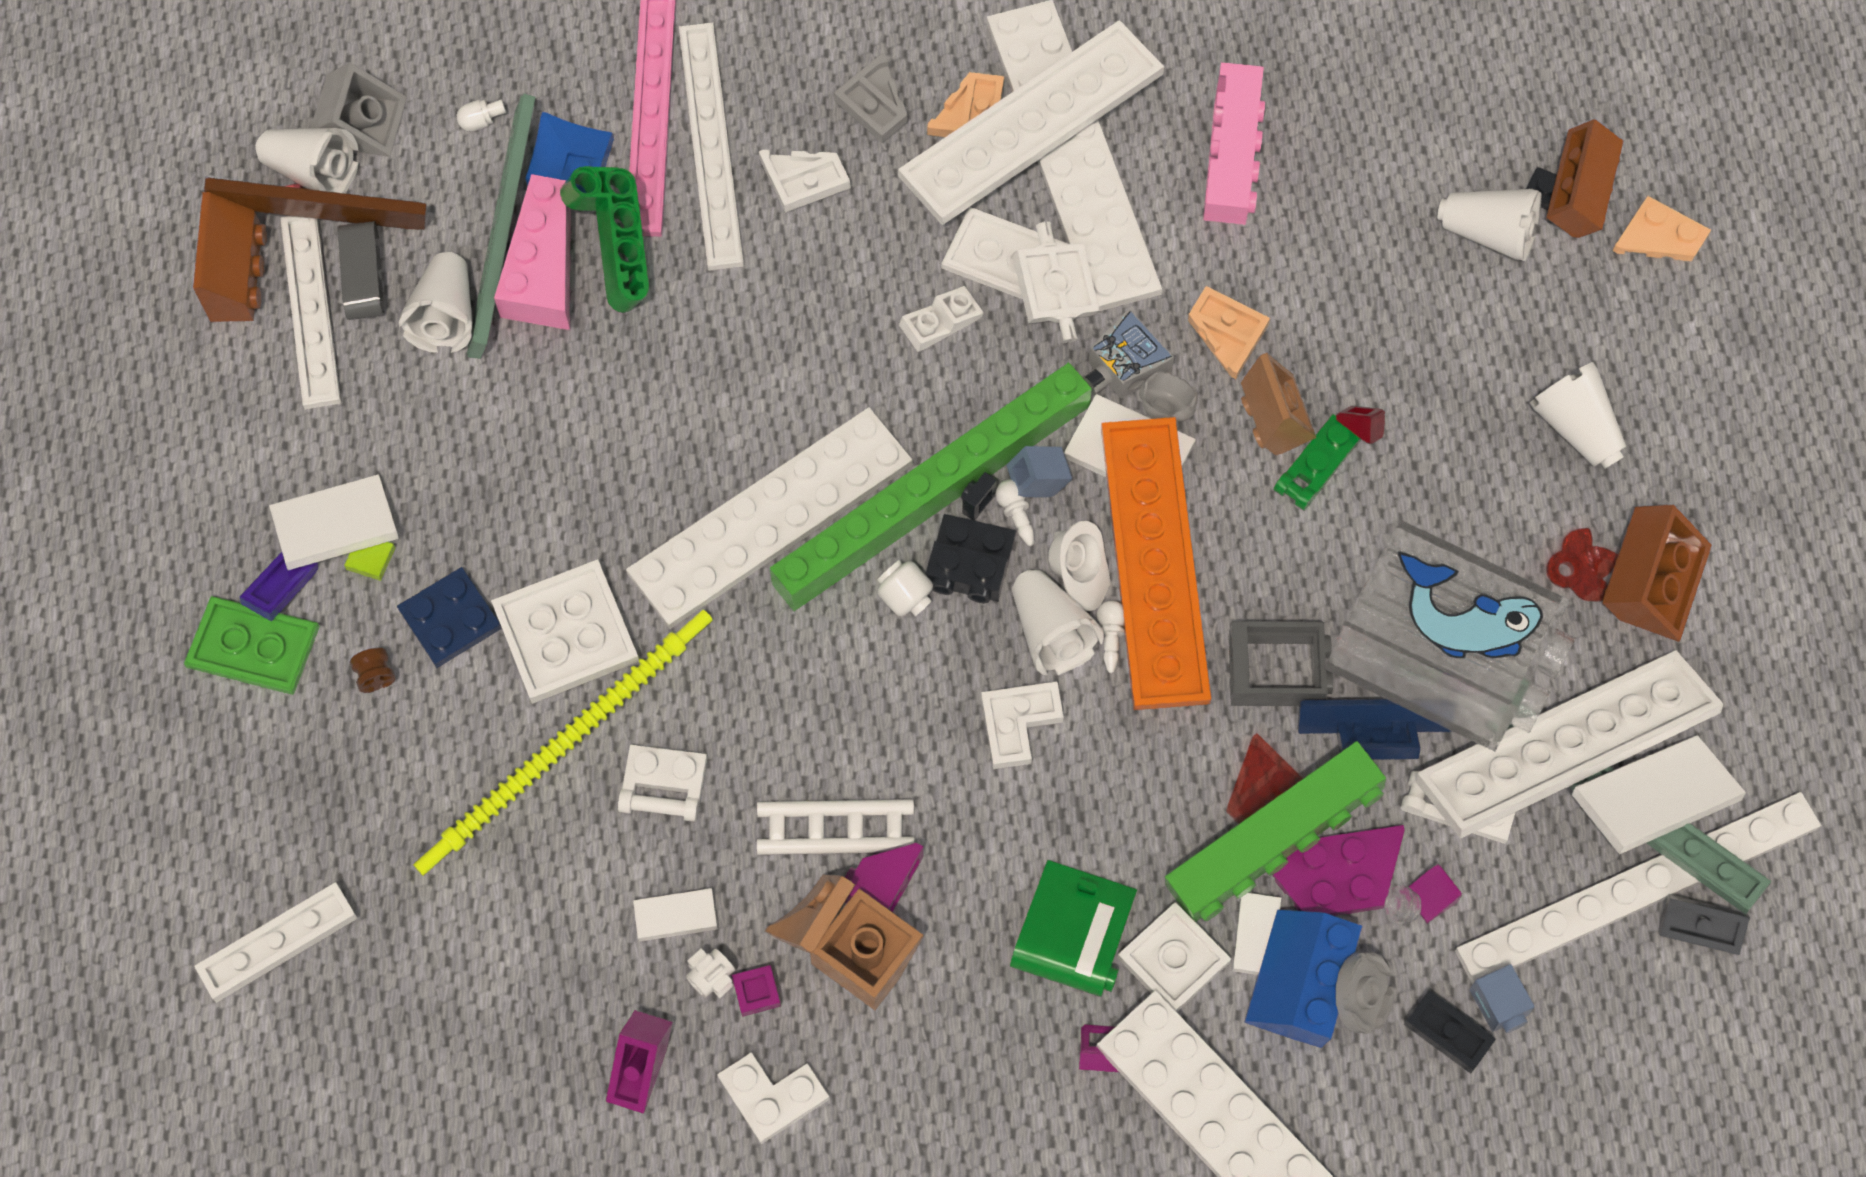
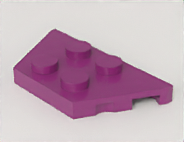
(1343, 872)

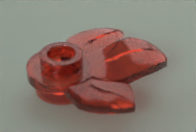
(1587, 566)

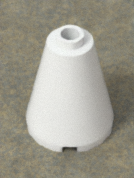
(311, 156)
(1494, 219)
(440, 306)
(1583, 416)
(1054, 625)

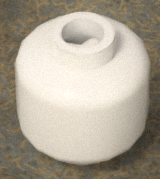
(905, 588)

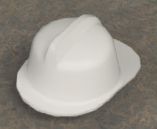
(1081, 563)

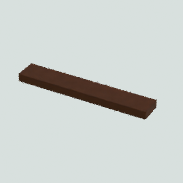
(320, 204)

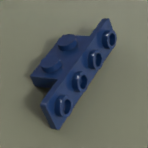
(1378, 725)

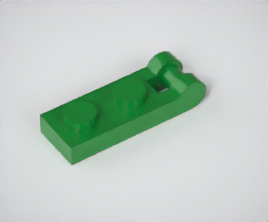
(1317, 462)

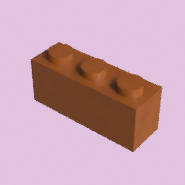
(1585, 179)

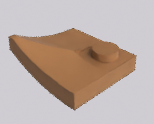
(813, 915)

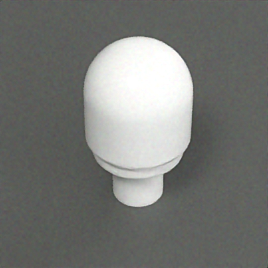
(478, 114)

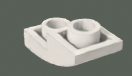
(943, 318)

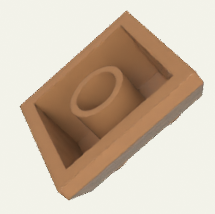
(1275, 406)
(866, 949)

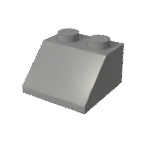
(361, 106)

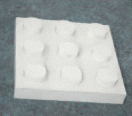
(565, 631)

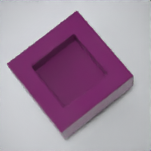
(756, 990)

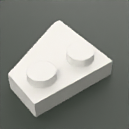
(804, 176)

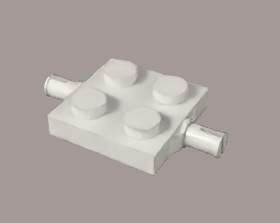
(1056, 282)

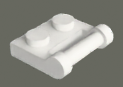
(664, 771)

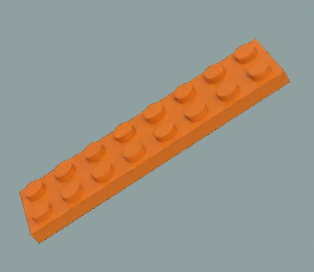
(1155, 564)

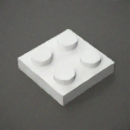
(1174, 957)

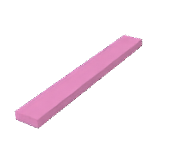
(652, 110)

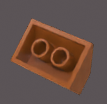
(228, 259)
(1657, 571)

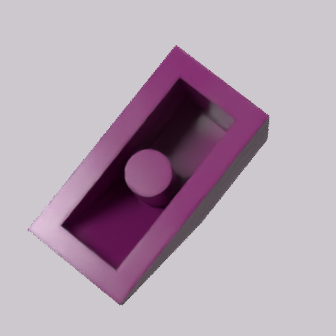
(886, 874)
(638, 1060)

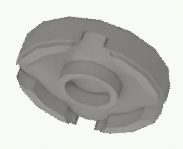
(1364, 992)

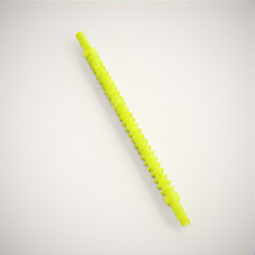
(455, 837)

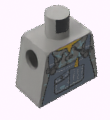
(1126, 357)

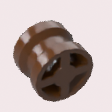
(372, 670)

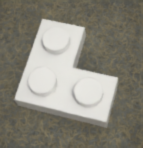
(1010, 714)
(768, 1106)

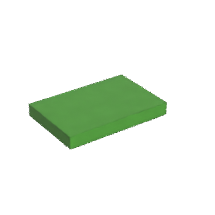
(251, 648)

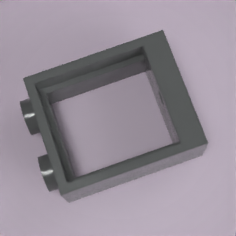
(1275, 632)

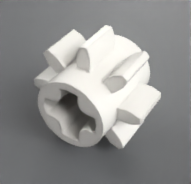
(710, 973)

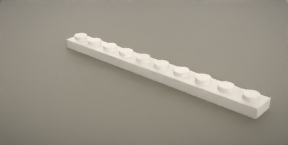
(1629, 892)

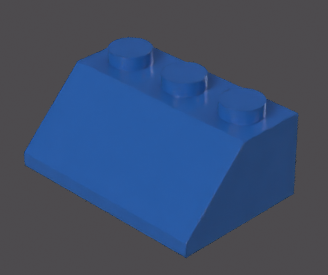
(1300, 975)

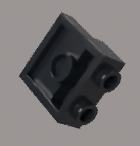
(970, 558)

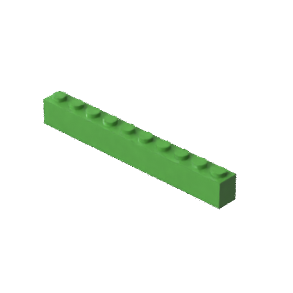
(929, 487)

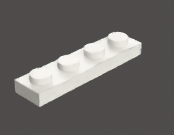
(275, 942)

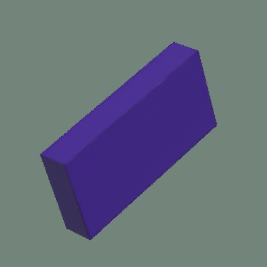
(276, 587)

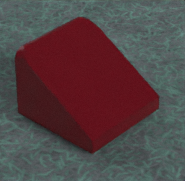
(1364, 422)

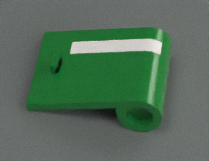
(1074, 929)

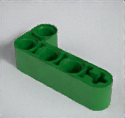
(624, 281)

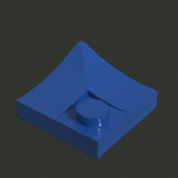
(567, 146)

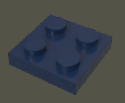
(449, 617)

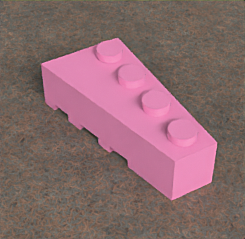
(1234, 144)
(538, 262)

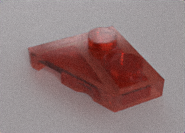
(1260, 780)

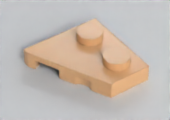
(974, 96)
(1662, 233)
(1227, 328)

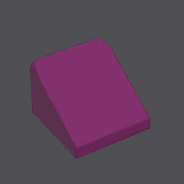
(1436, 893)
(1090, 1056)

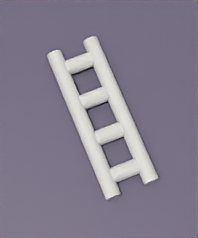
(817, 810)

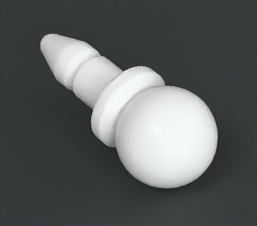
(1014, 505)
(1111, 619)

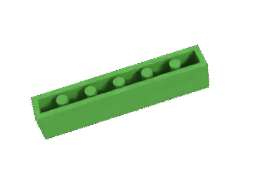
(1276, 832)

